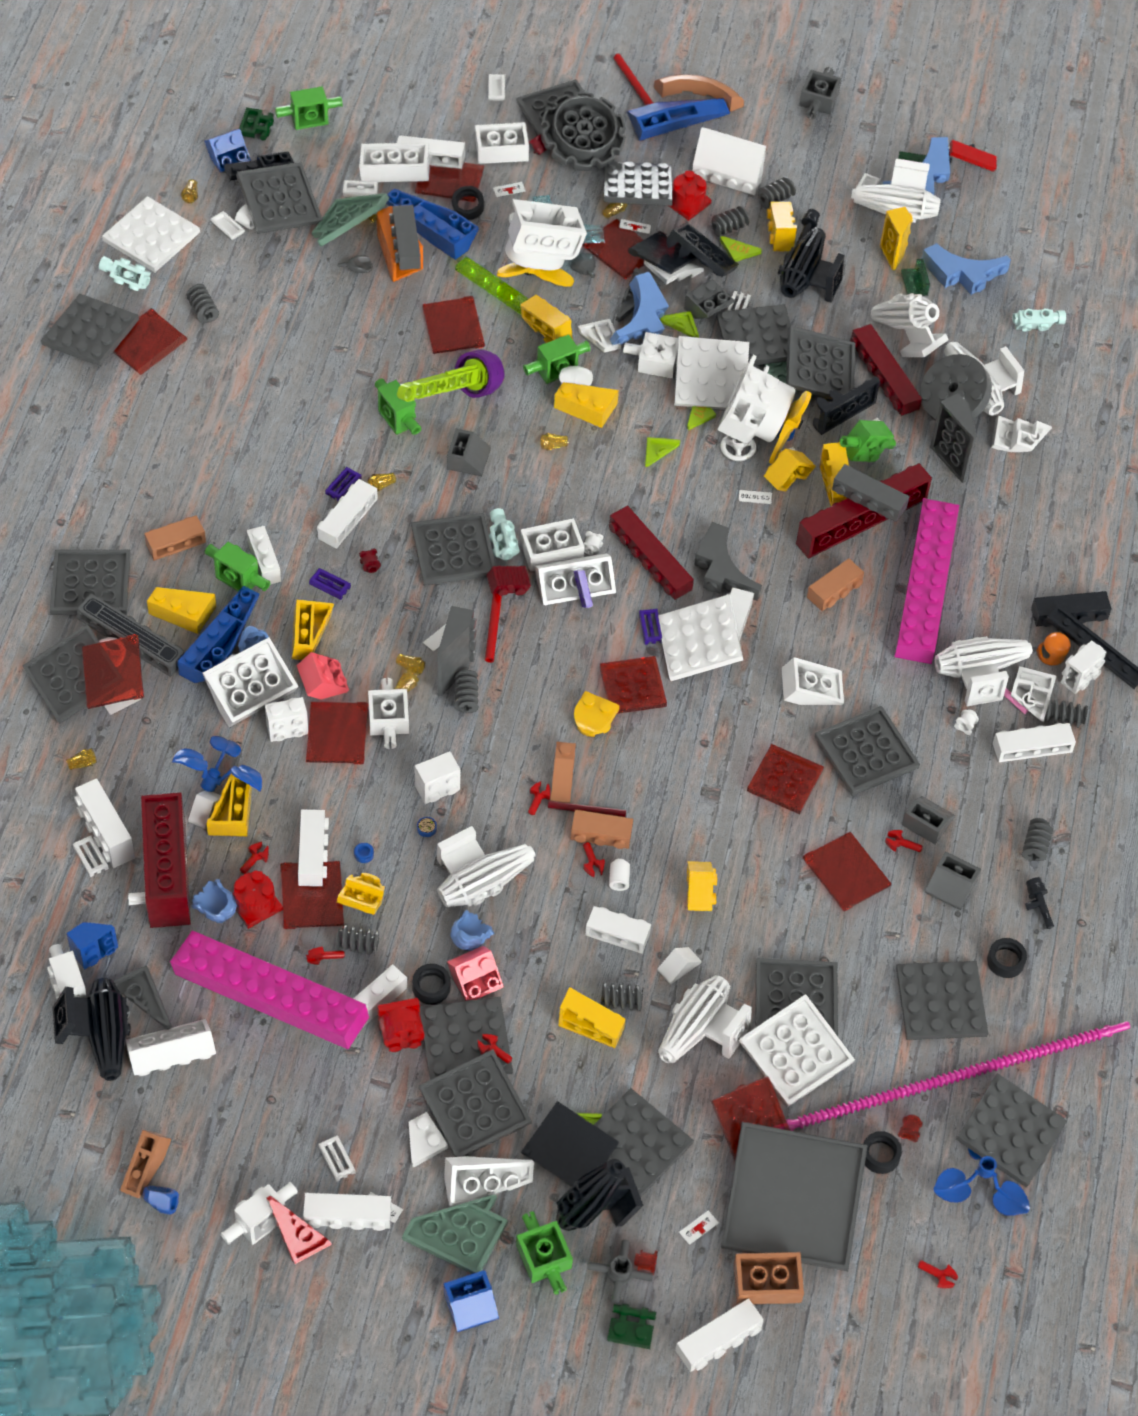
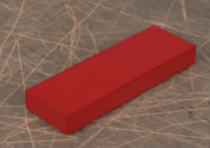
(973, 155)

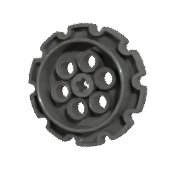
(583, 131)

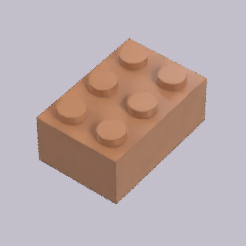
(768, 1278)

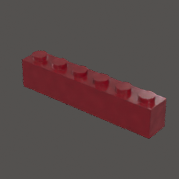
(885, 367)
(651, 552)

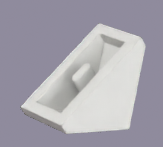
(203, 808)
(678, 964)

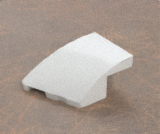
(689, 270)
(1017, 435)
(1033, 690)

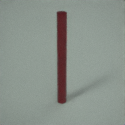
(595, 809)

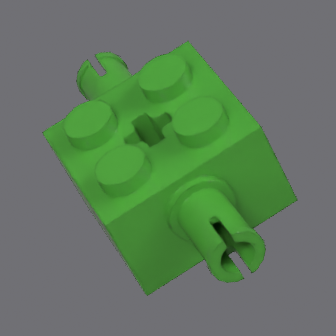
(309, 107)
(555, 356)
(396, 412)
(867, 441)
(236, 567)
(544, 1264)

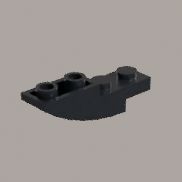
(262, 161)

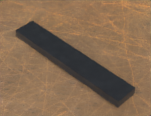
(1083, 635)

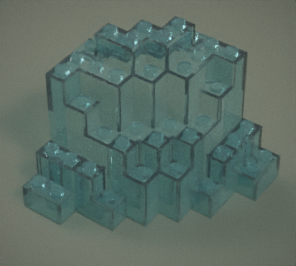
(69, 1320)

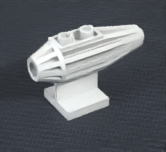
(905, 190)
(914, 315)
(1004, 375)
(979, 665)
(475, 874)
(705, 1014)

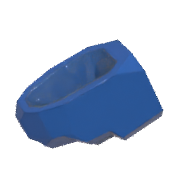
(161, 1198)

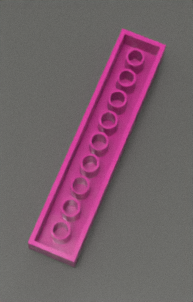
(927, 581)
(270, 989)

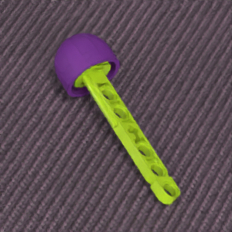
(475, 369)

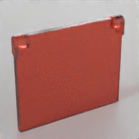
(446, 180)
(615, 249)
(453, 325)
(148, 342)
(113, 671)
(337, 732)
(847, 871)
(311, 904)

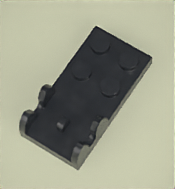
(707, 252)
(845, 406)

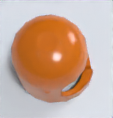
(1057, 646)

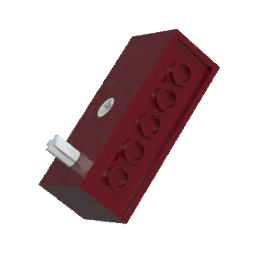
(164, 861)

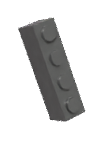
(405, 236)
(870, 493)

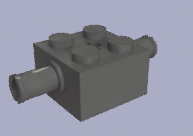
(820, 92)

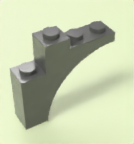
(721, 570)

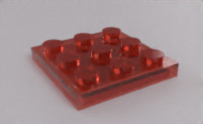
(633, 684)
(785, 779)
(750, 1104)

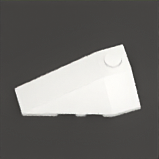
(480, 1177)

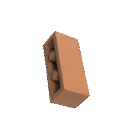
(175, 537)
(835, 585)
(601, 829)

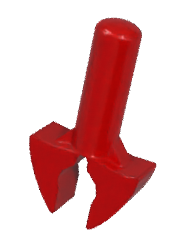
(538, 797)
(900, 841)
(255, 856)
(592, 861)
(318, 954)
(492, 1039)
(940, 1274)

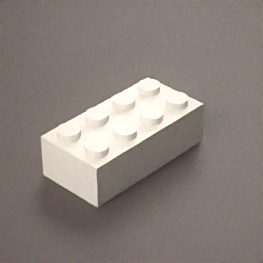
(104, 823)

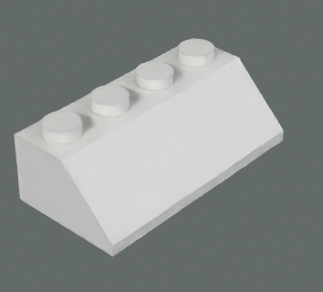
(394, 162)
(558, 583)
(170, 1047)

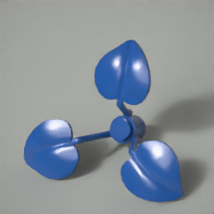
(212, 777)
(954, 1187)

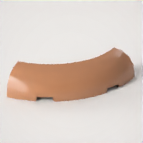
(699, 85)

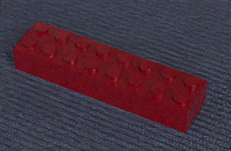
(849, 518)

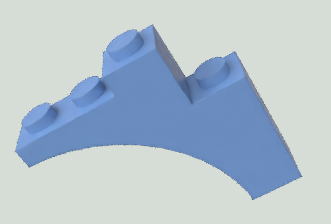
(939, 163)
(970, 273)
(648, 308)

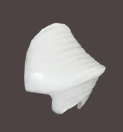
(576, 375)

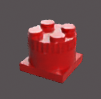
(689, 195)
(255, 898)
(401, 1024)

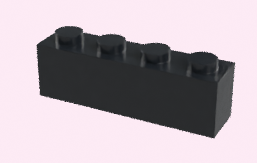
(1083, 606)

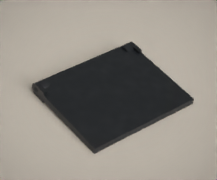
(656, 252)
(568, 1145)

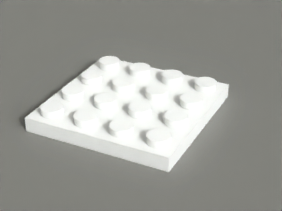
(151, 234)
(708, 371)
(700, 638)
(796, 1050)

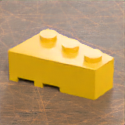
(781, 226)
(545, 319)
(586, 402)
(831, 462)
(182, 607)
(308, 626)
(232, 810)
(590, 1019)

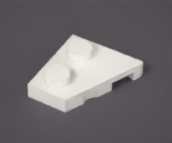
(599, 334)
(425, 1139)

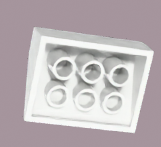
(729, 161)
(249, 682)

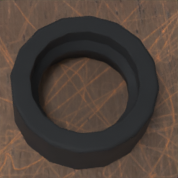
(468, 191)
(426, 970)
(1002, 970)
(891, 1141)

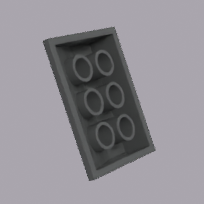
(954, 435)
(456, 646)

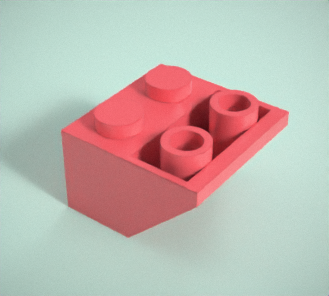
(322, 676)
(475, 973)

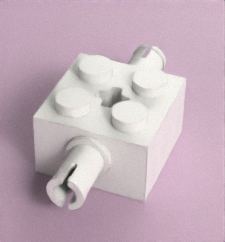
(656, 354)
(388, 712)
(65, 972)
(254, 1215)

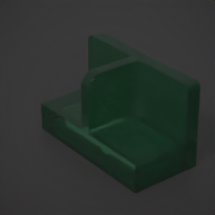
(916, 279)

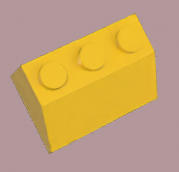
(895, 235)

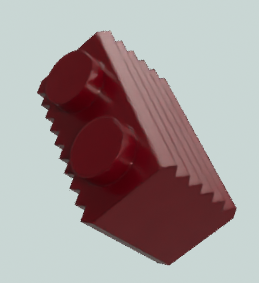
(508, 580)

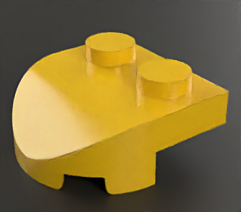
(594, 714)
(362, 893)

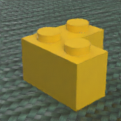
(788, 468)
(700, 883)

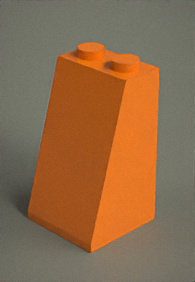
(386, 242)

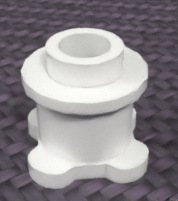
(592, 543)
(966, 721)

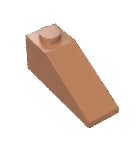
(563, 772)
(145, 1162)

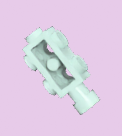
(130, 276)
(1037, 320)
(503, 536)

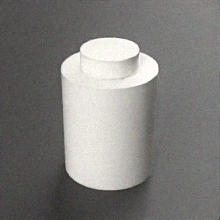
(619, 875)

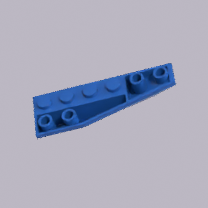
(674, 115)
(438, 224)
(219, 637)

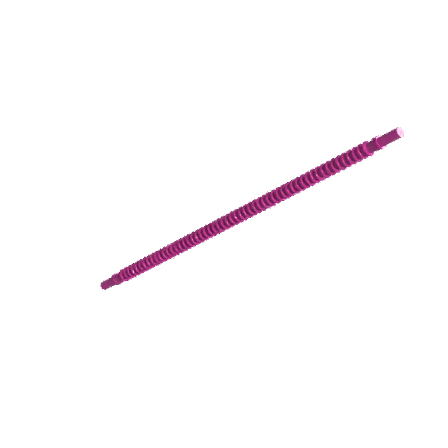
(1106, 1031)

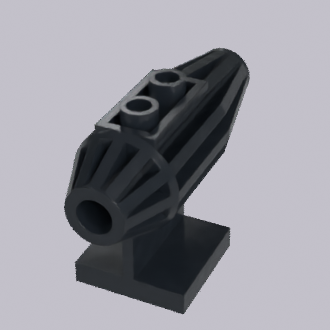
(805, 268)
(98, 1017)
(600, 1189)

